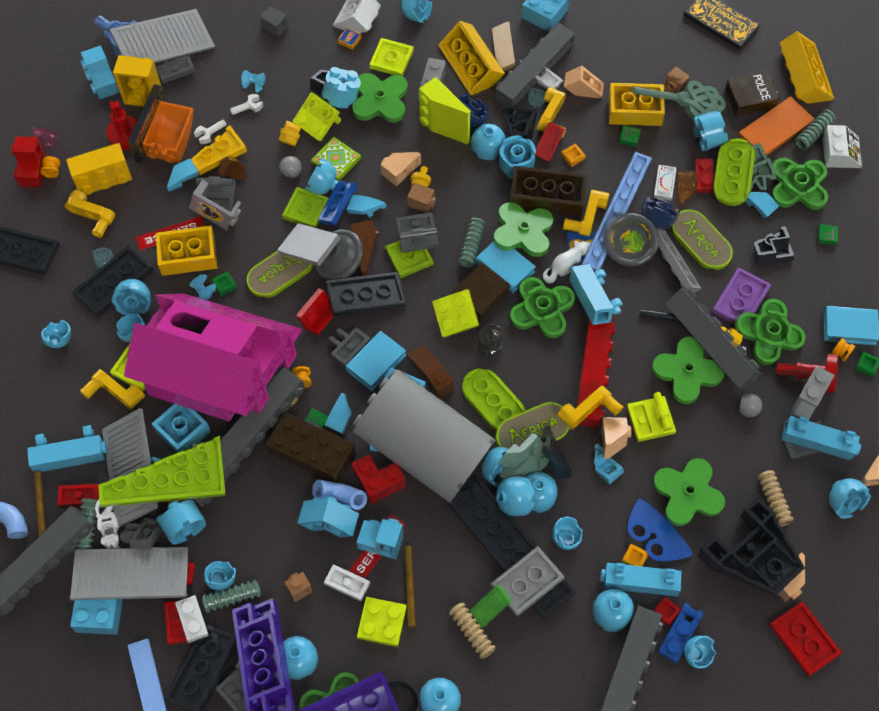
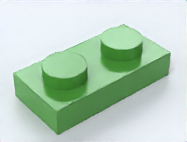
(490, 606)

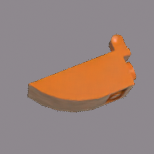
(169, 132)

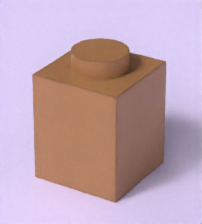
(421, 198)

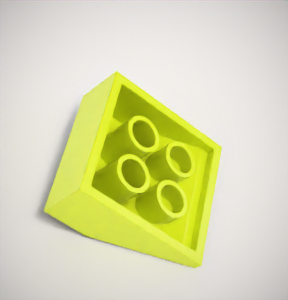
(443, 111)

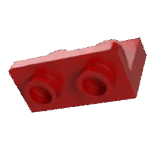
(315, 312)

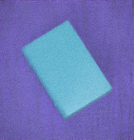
(507, 264)
(851, 324)
(375, 360)

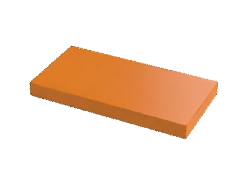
(777, 126)

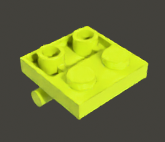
(316, 116)
(651, 418)

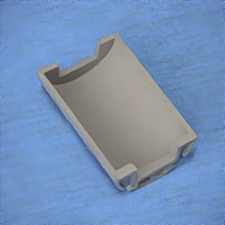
(422, 434)

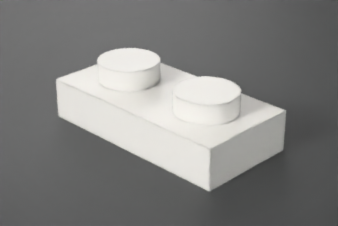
(347, 582)
(191, 619)

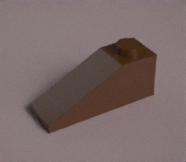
(367, 235)
(432, 372)

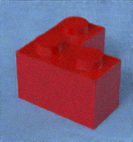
(29, 161)
(378, 483)

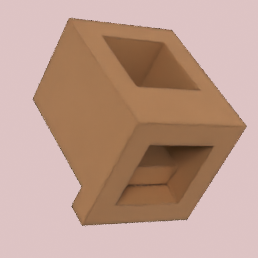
(676, 81)
(298, 586)

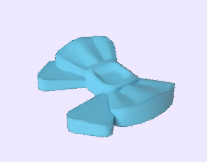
(248, 78)
(204, 292)

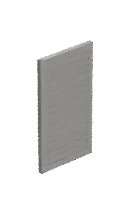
(164, 37)
(126, 453)
(129, 573)

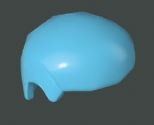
(126, 325)
(56, 334)
(567, 533)
(219, 575)
(699, 651)

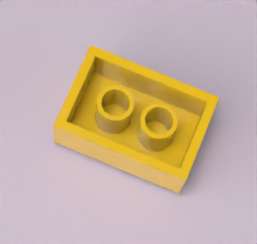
(135, 79)
(635, 109)
(99, 169)
(186, 250)

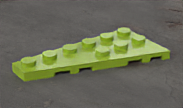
(176, 477)

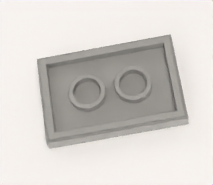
(308, 244)
(529, 580)

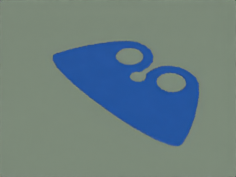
(667, 536)

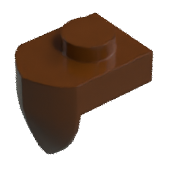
(232, 168)

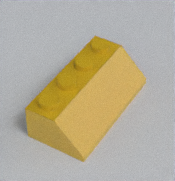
(470, 58)
(806, 69)

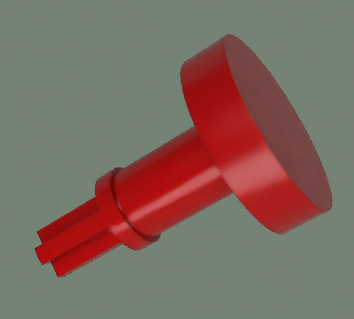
(120, 127)
(804, 371)

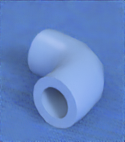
(343, 493)
(13, 521)

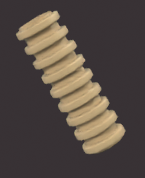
(775, 497)
(472, 630)

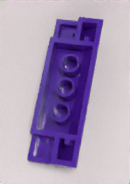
(262, 657)

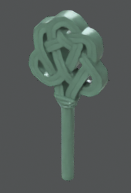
(695, 105)

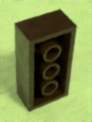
(549, 190)
(310, 448)

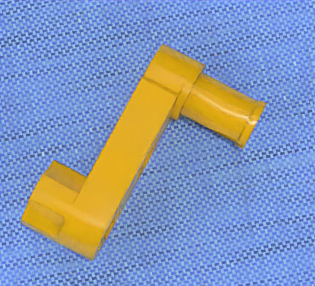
(555, 99)
(596, 199)
(78, 205)
(601, 396)
(128, 397)

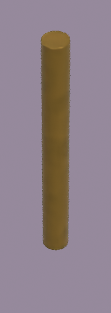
(40, 509)
(410, 596)

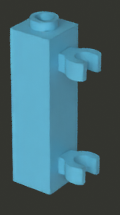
(591, 294)
(821, 438)
(66, 453)
(641, 579)

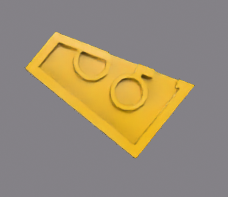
(224, 146)

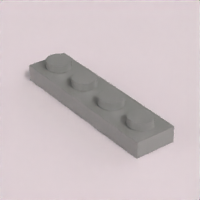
(676, 262)

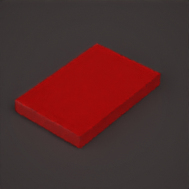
(805, 639)

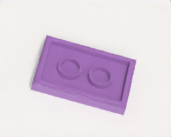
(741, 296)

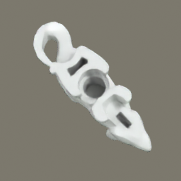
(564, 262)
(108, 526)

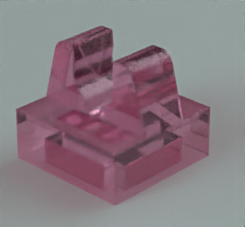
(45, 134)

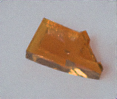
(686, 184)

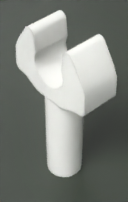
(248, 105)
(208, 131)

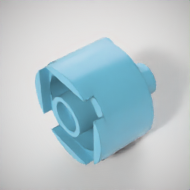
(341, 87)
(710, 130)
(516, 152)
(181, 521)

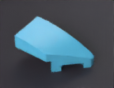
(181, 173)
(762, 202)
(362, 205)
(340, 415)
(606, 468)

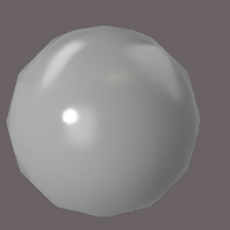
(290, 166)
(750, 405)

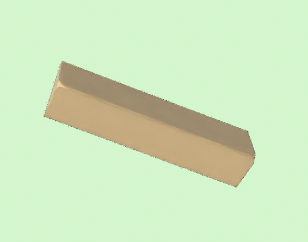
(503, 46)

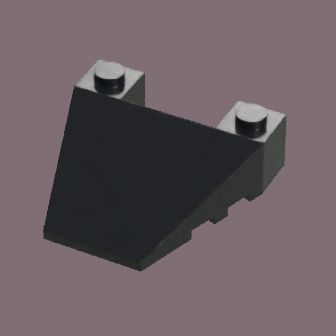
(761, 558)

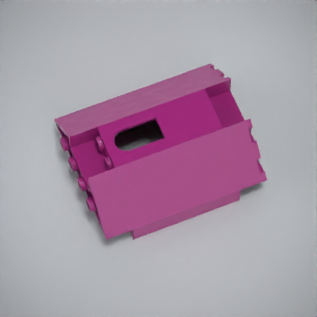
(214, 370)

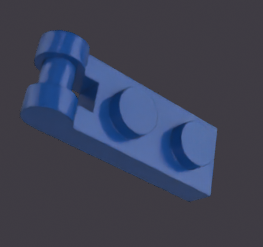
(337, 202)
(680, 633)

